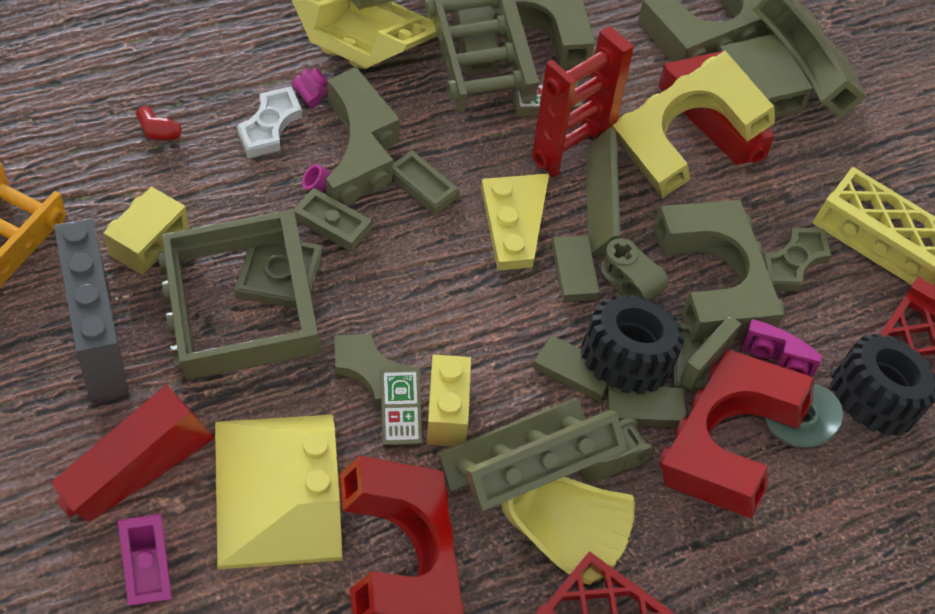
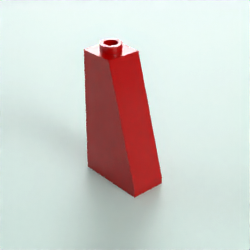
(714, 123)
(131, 456)

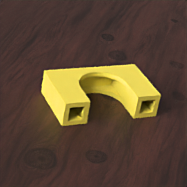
(715, 85)

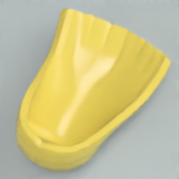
(571, 520)

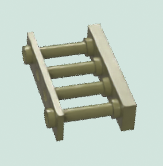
(514, 49)
(531, 453)

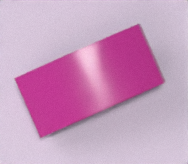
(774, 343)

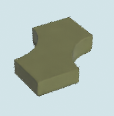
(805, 249)
(362, 361)

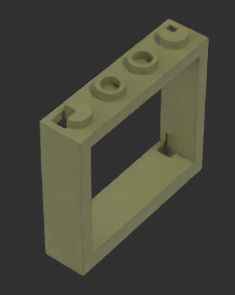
(225, 238)

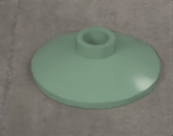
(824, 422)

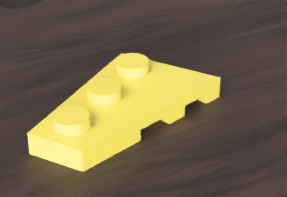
(514, 217)

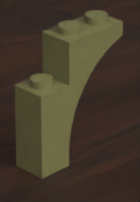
(816, 54)
(370, 131)

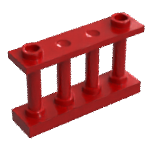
(602, 94)

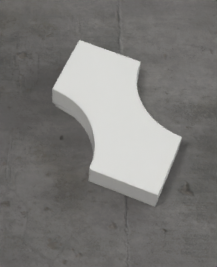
(263, 131)

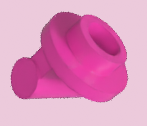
(311, 86)

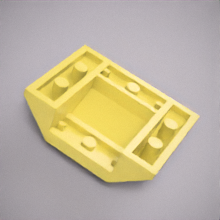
(363, 34)
(277, 492)

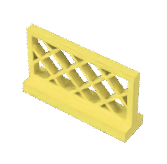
(877, 239)

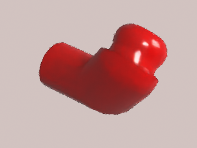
(157, 128)

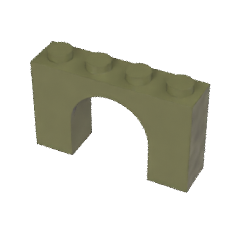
(560, 19)
(687, 36)
(726, 232)

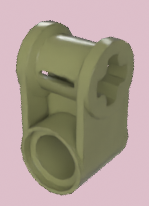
(632, 275)
(636, 455)

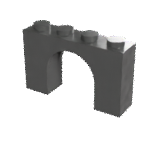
(90, 310)

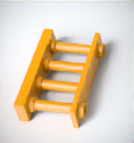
(32, 233)

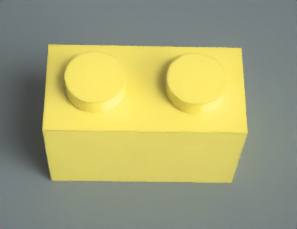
(138, 232)
(448, 400)

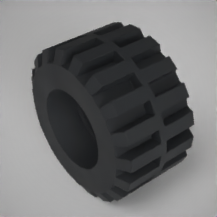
(632, 344)
(884, 384)

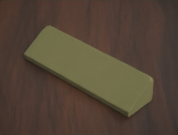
(602, 192)

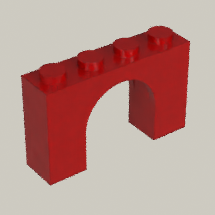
(734, 388)
(418, 504)

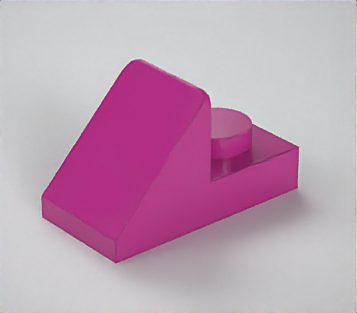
(145, 559)

